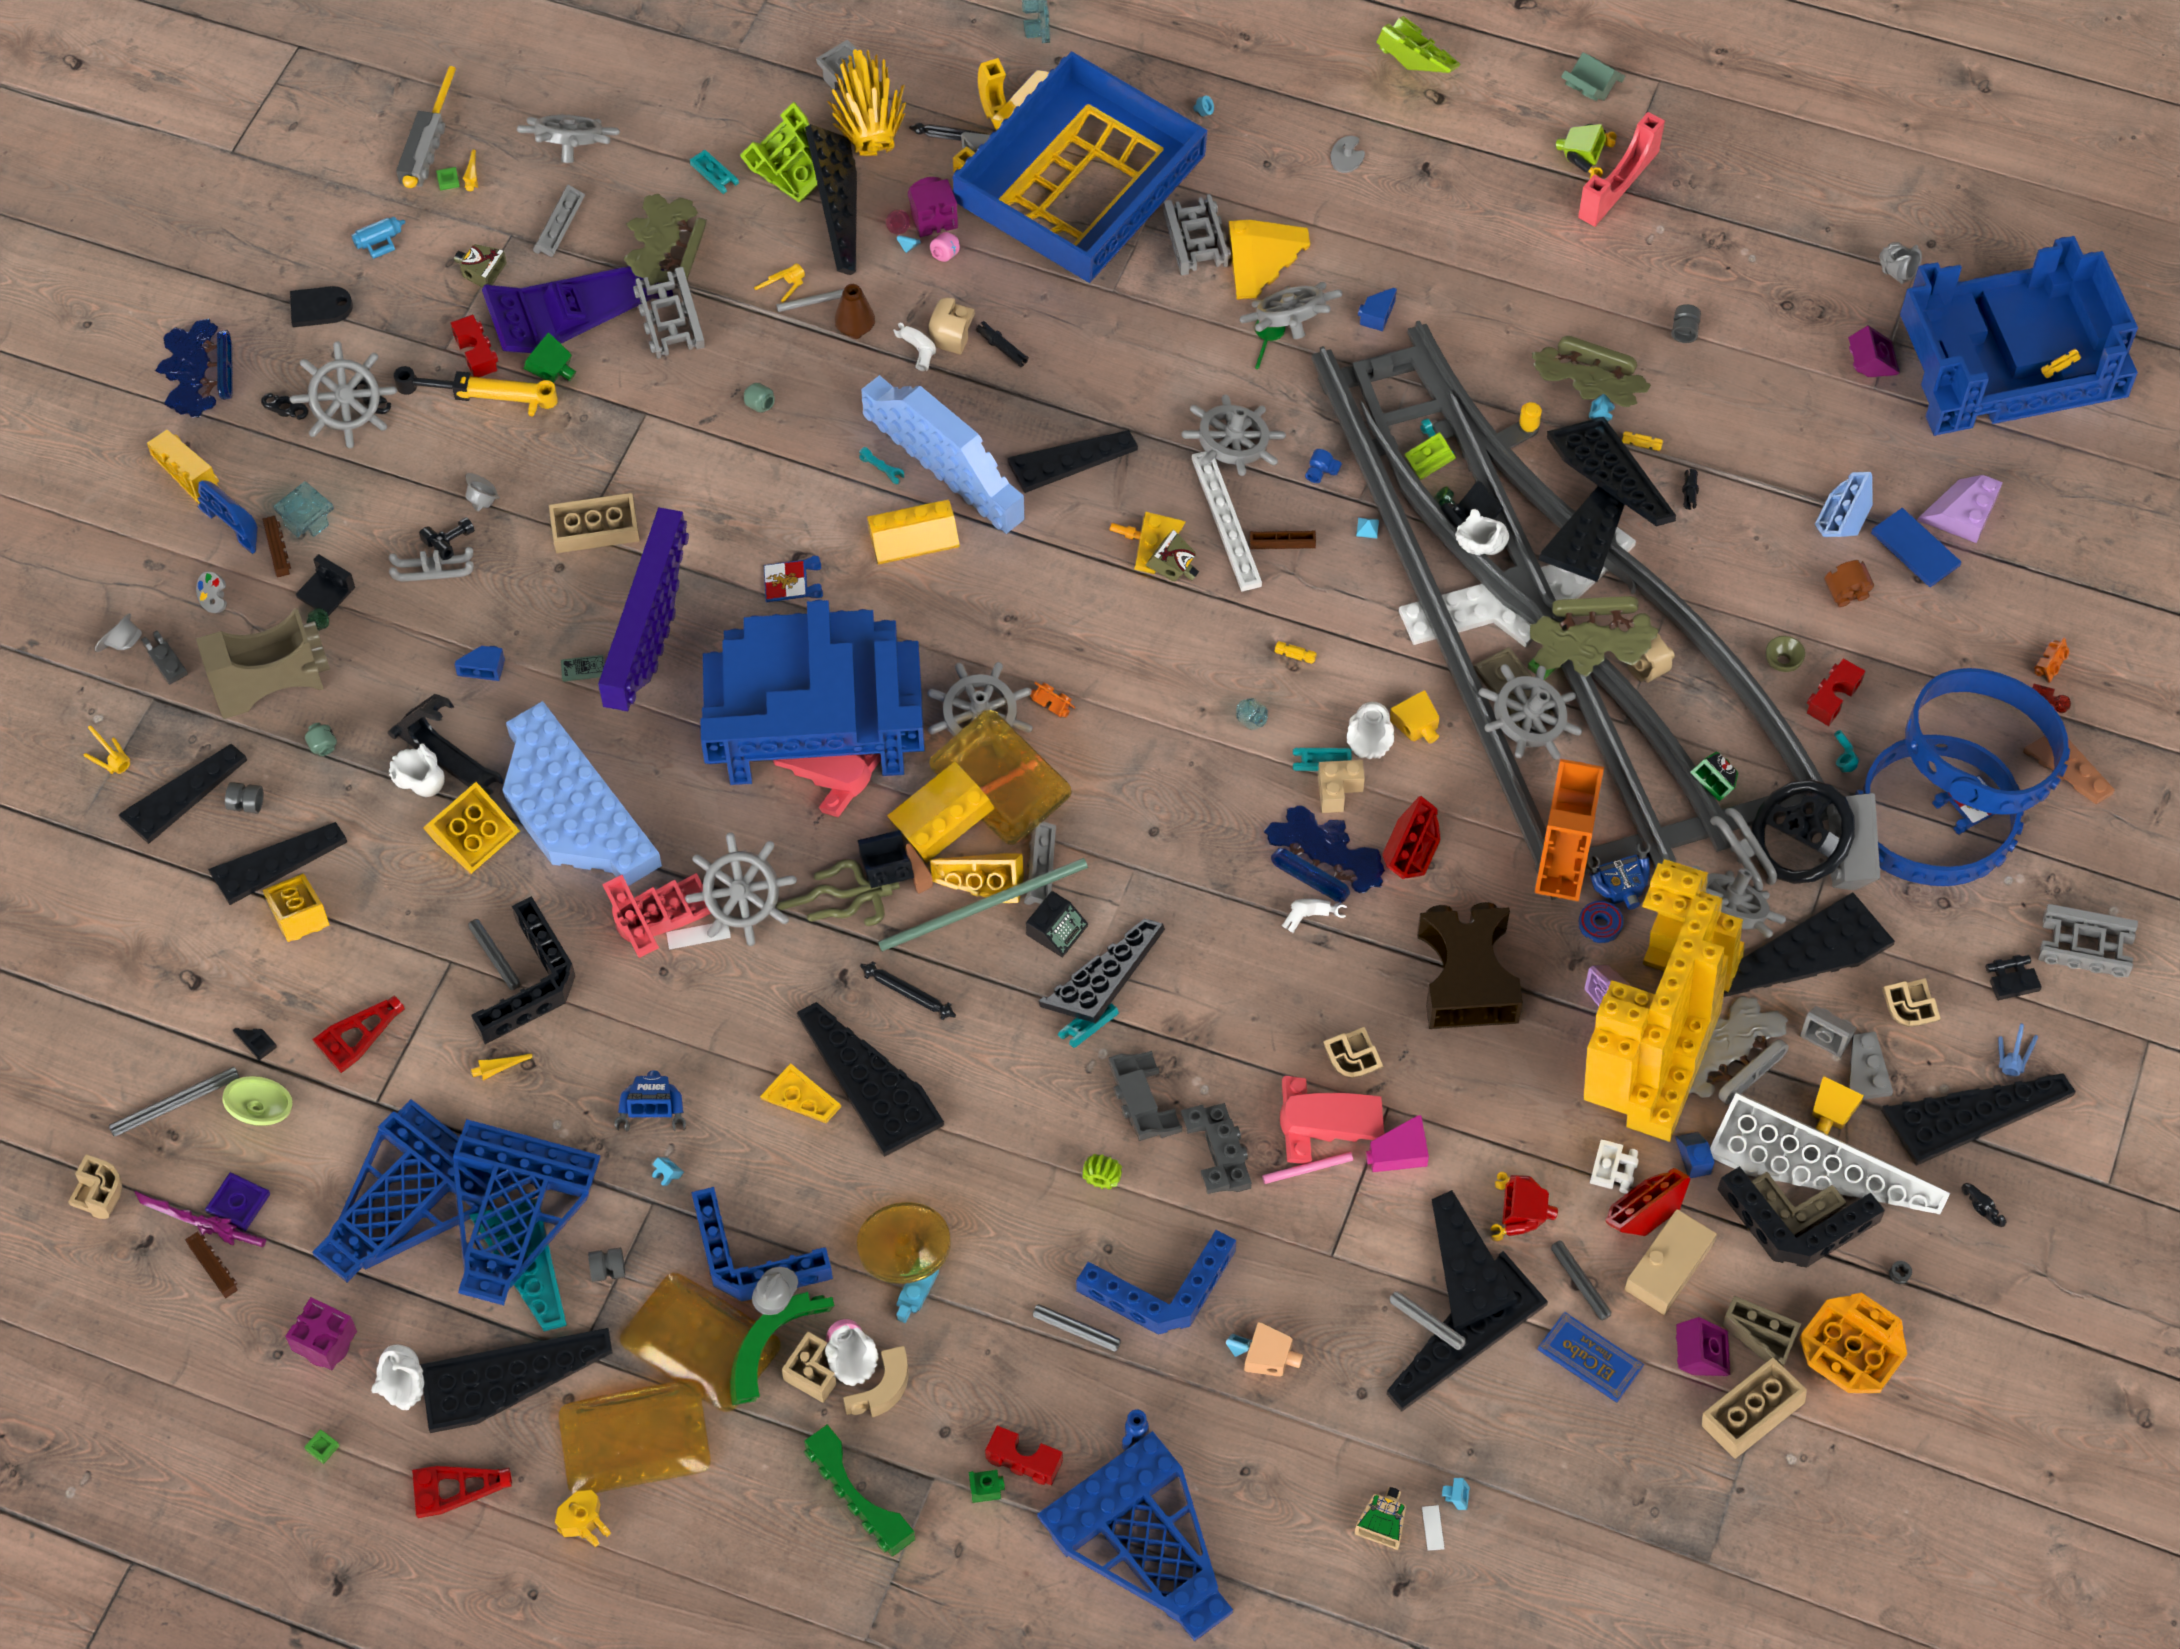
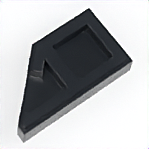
(256, 1041)

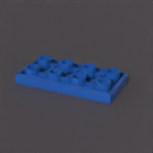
(1916, 547)

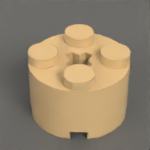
(1654, 662)

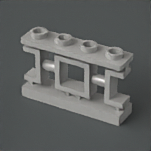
(1181, 236)
(684, 309)
(2090, 925)

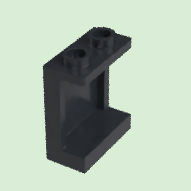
(885, 859)

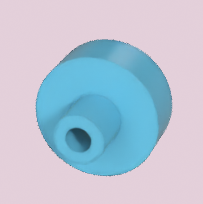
(1204, 106)

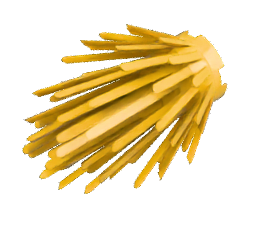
(867, 106)

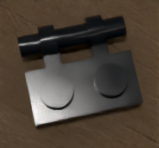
(2015, 983)

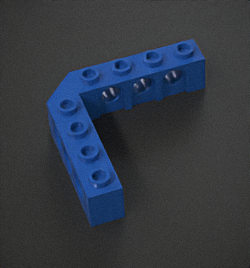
(741, 1282)
(1149, 1310)

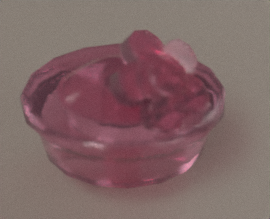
(898, 222)

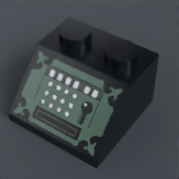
(1056, 924)

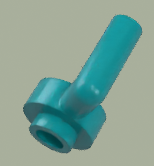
(1848, 760)

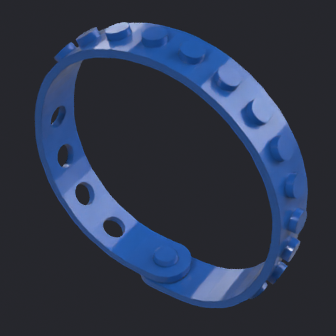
(1967, 787)
(1942, 875)

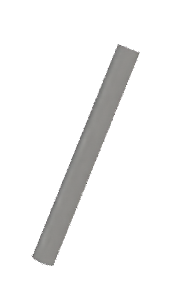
(809, 300)

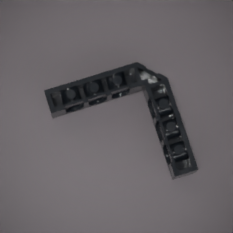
(539, 998)
(1777, 1237)

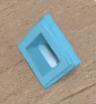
(907, 243)
(1367, 527)
(1238, 1344)

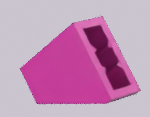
(1399, 1148)

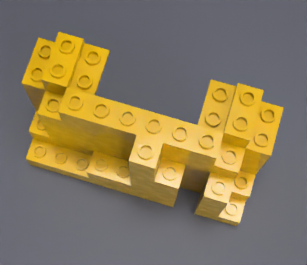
(1654, 1043)

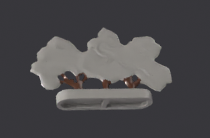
(1733, 1041)

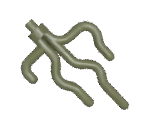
(863, 893)

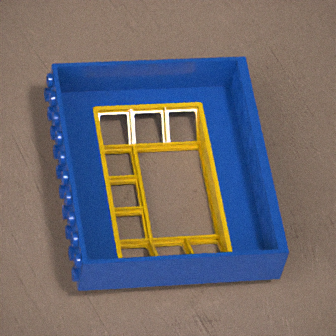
(1040, 133)

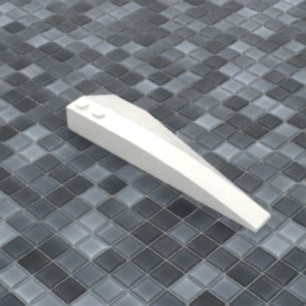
(1798, 1154)

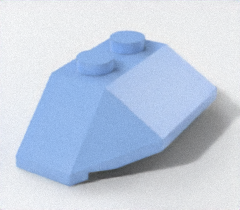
(1847, 506)

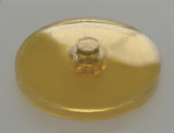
(903, 1242)

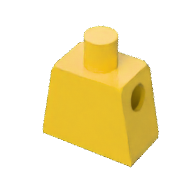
(1416, 718)
(1834, 1105)

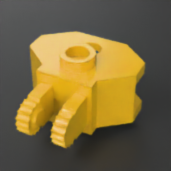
(581, 1517)

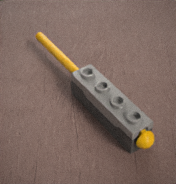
(423, 140)

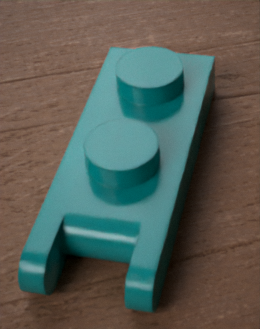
(713, 171)
(1312, 756)
(1082, 1029)

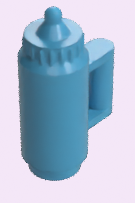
(377, 233)

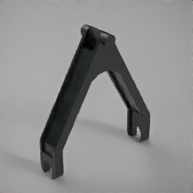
(416, 731)

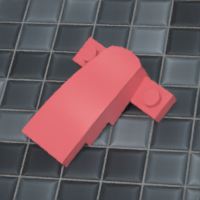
(843, 774)
(653, 910)
(1325, 1118)

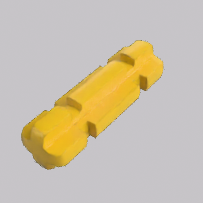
(2061, 363)
(1642, 440)
(1295, 652)

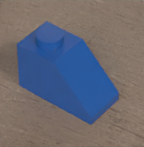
(1377, 309)
(482, 663)
(1695, 1154)

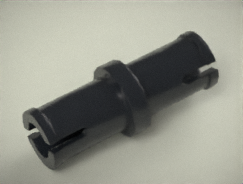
(1690, 489)

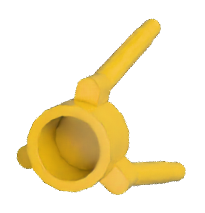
(792, 275)
(117, 761)

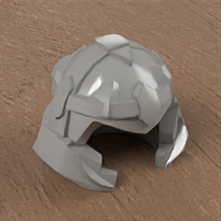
(1900, 261)

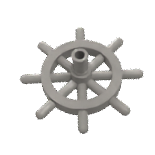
(568, 131)
(1291, 307)
(343, 394)
(1233, 434)
(978, 699)
(1530, 711)
(740, 889)
(1743, 900)

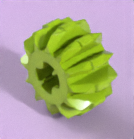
(1102, 1171)

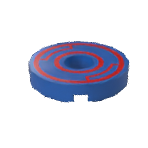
(1605, 911)

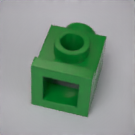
(983, 1492)

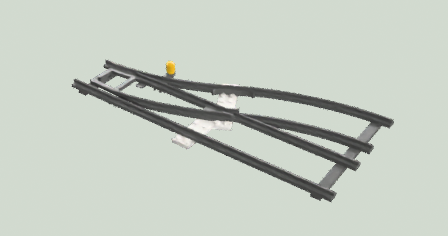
(1526, 594)

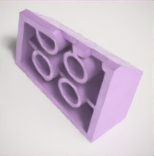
(1964, 507)
(1599, 980)

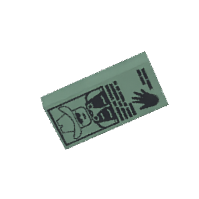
(582, 668)

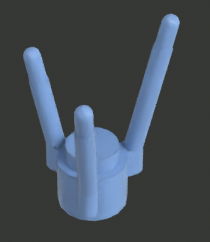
(2013, 1064)

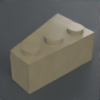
(1761, 1329)

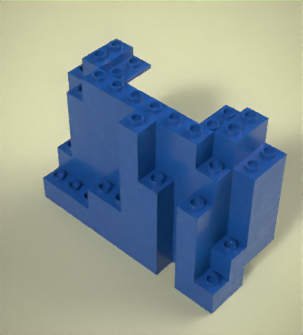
(1995, 333)
(811, 691)

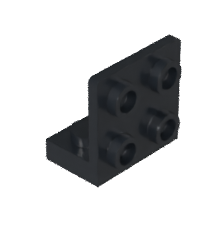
(1477, 498)
(327, 586)

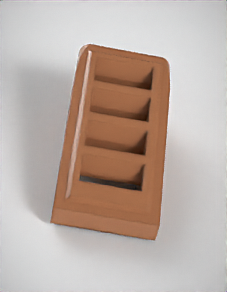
(922, 876)

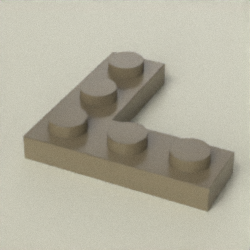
(1805, 1214)

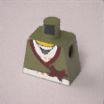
(481, 264)
(1173, 558)

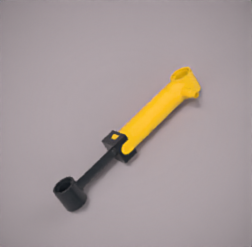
(465, 386)

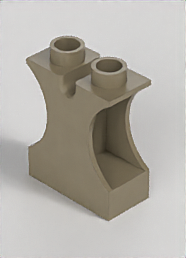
(257, 664)

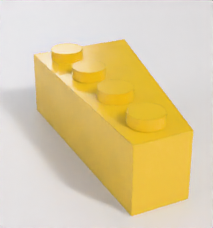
(181, 462)

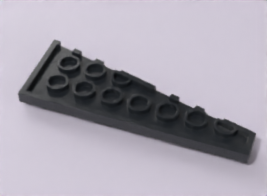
(1947, 1122)

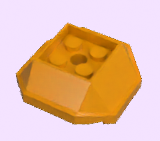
(1859, 1323)

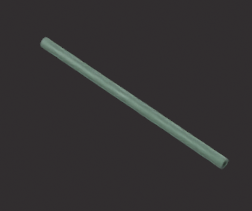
(982, 904)

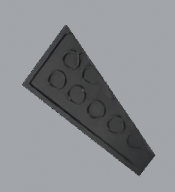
(1103, 977)

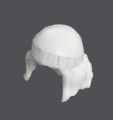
(1482, 535)
(1370, 731)
(417, 771)
(399, 1377)

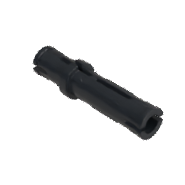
(996, 339)

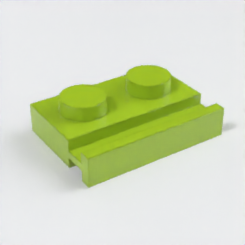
(1430, 456)

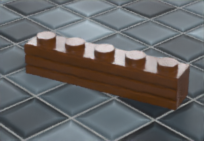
(1283, 539)
(276, 546)
(212, 1264)

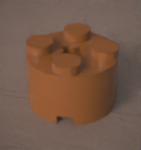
(1849, 582)

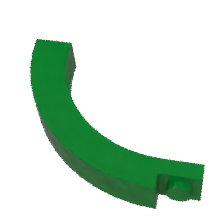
(745, 1365)

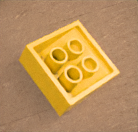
(471, 828)

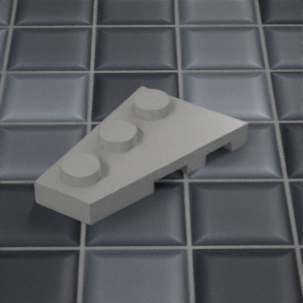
(1868, 1067)

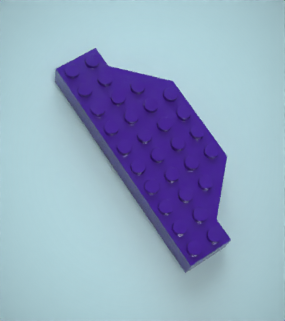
(645, 613)

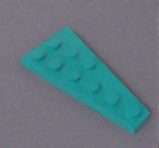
(538, 1283)

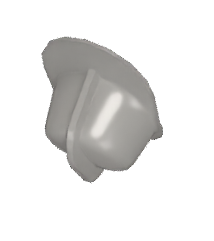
(480, 491)
(120, 637)
(774, 1290)

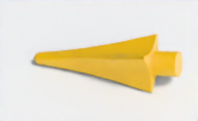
(470, 175)
(493, 1066)

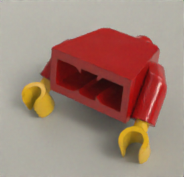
(1524, 1205)

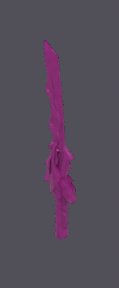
(205, 1225)

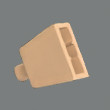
(1271, 1352)

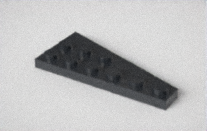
(1471, 1274)

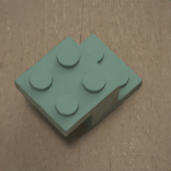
(1592, 77)

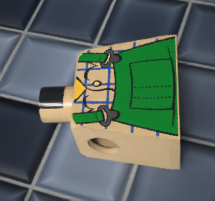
(1383, 1519)

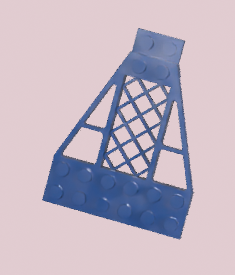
(424, 1144)
(524, 1162)
(1110, 1496)

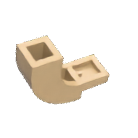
(888, 1391)

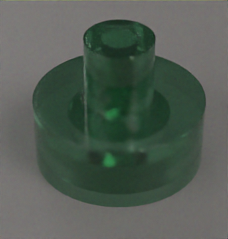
(1444, 495)
(320, 617)

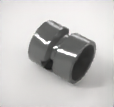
(1686, 323)
(242, 797)
(606, 1264)

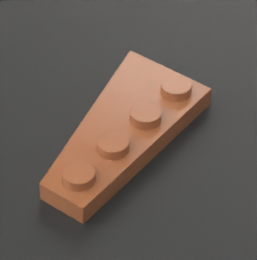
(2078, 772)

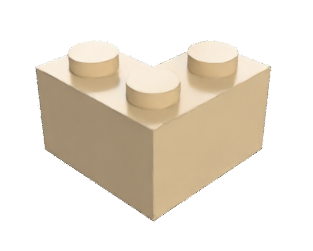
(1335, 780)
(805, 1369)

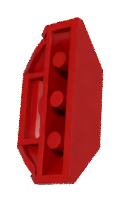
(1413, 840)
(1649, 1203)

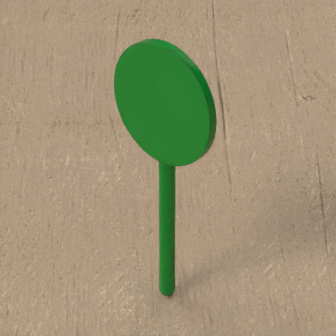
(1268, 334)

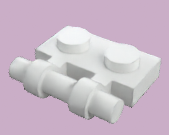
(1607, 1163)

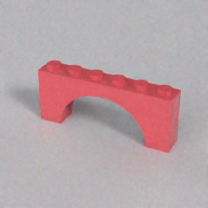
(1602, 194)

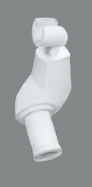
(922, 343)
(1308, 907)

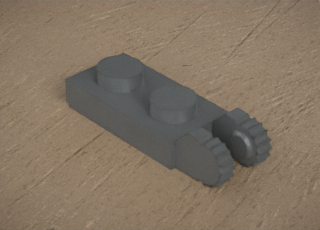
(165, 659)

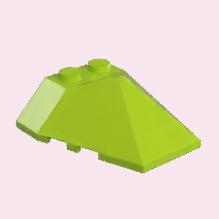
(1413, 49)
(785, 156)

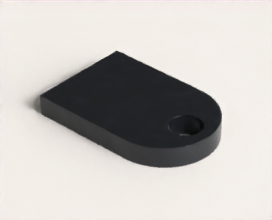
(319, 306)

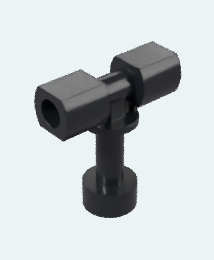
(441, 540)

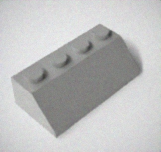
(1862, 862)

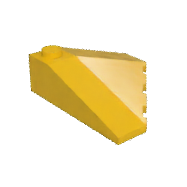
(1261, 252)

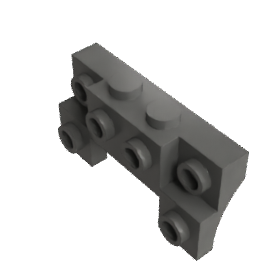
(1137, 1099)
(1224, 1145)

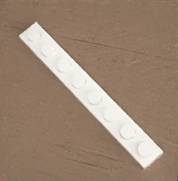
(1227, 523)

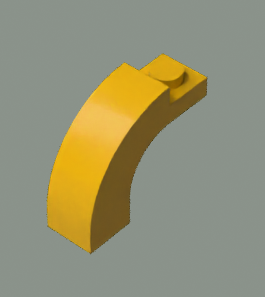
(990, 86)

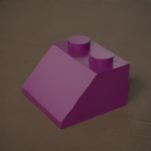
(1873, 353)
(1702, 1348)

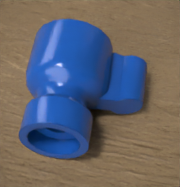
(1321, 462)
(1135, 1428)

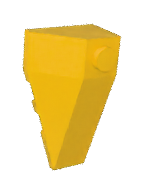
(980, 873)

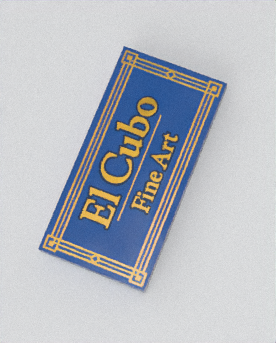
(1590, 1357)

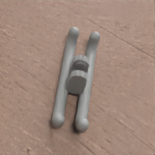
(431, 566)
(1746, 848)

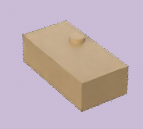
(594, 523)
(1670, 1262)
(1754, 1408)

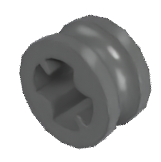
(1895, 1276)

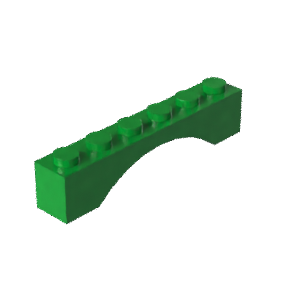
(887, 1526)

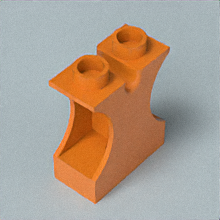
(1569, 830)

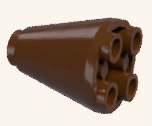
(854, 314)

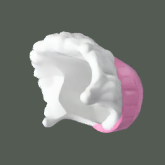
(850, 1352)

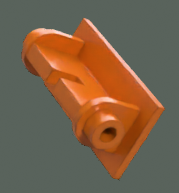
(2057, 653)
(1059, 703)

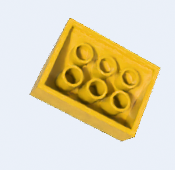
(941, 811)

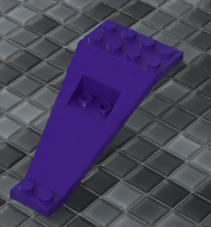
(560, 307)

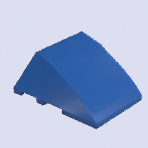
(217, 502)

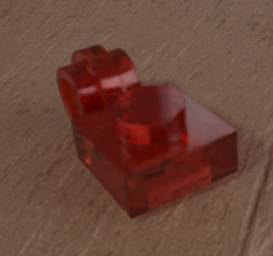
(2061, 703)

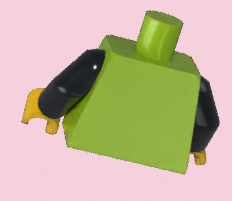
(1585, 145)

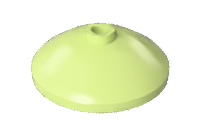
(257, 1101)

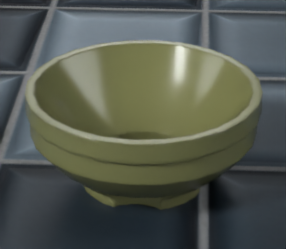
(1787, 647)

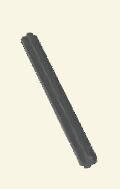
(173, 1101)

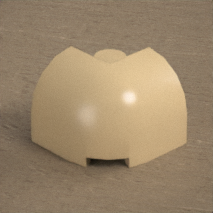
(950, 325)
(1911, 1003)
(1353, 1054)
(97, 1187)

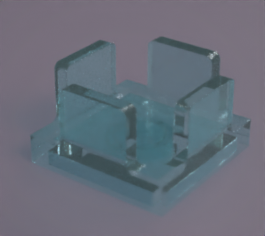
(1040, 26)
(304, 510)

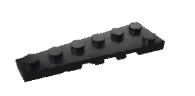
(1062, 461)
(167, 804)
(258, 869)

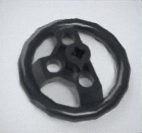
(1804, 826)

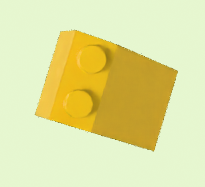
(296, 907)

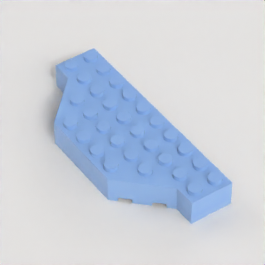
(945, 447)
(568, 802)

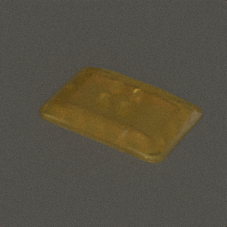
(1008, 772)
(693, 1337)
(634, 1437)

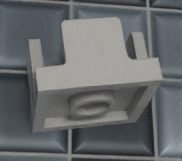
(831, 62)

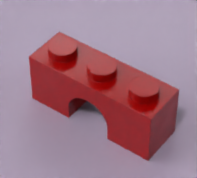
(470, 334)
(1843, 678)
(1040, 1466)

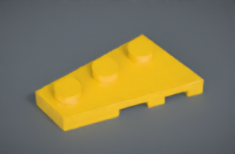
(1153, 532)
(801, 1095)

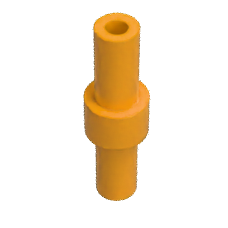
(1129, 532)

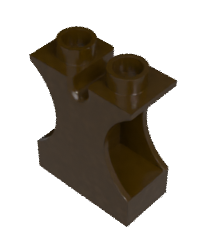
(1473, 983)

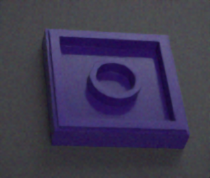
(238, 1201)

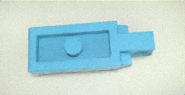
(913, 1296)

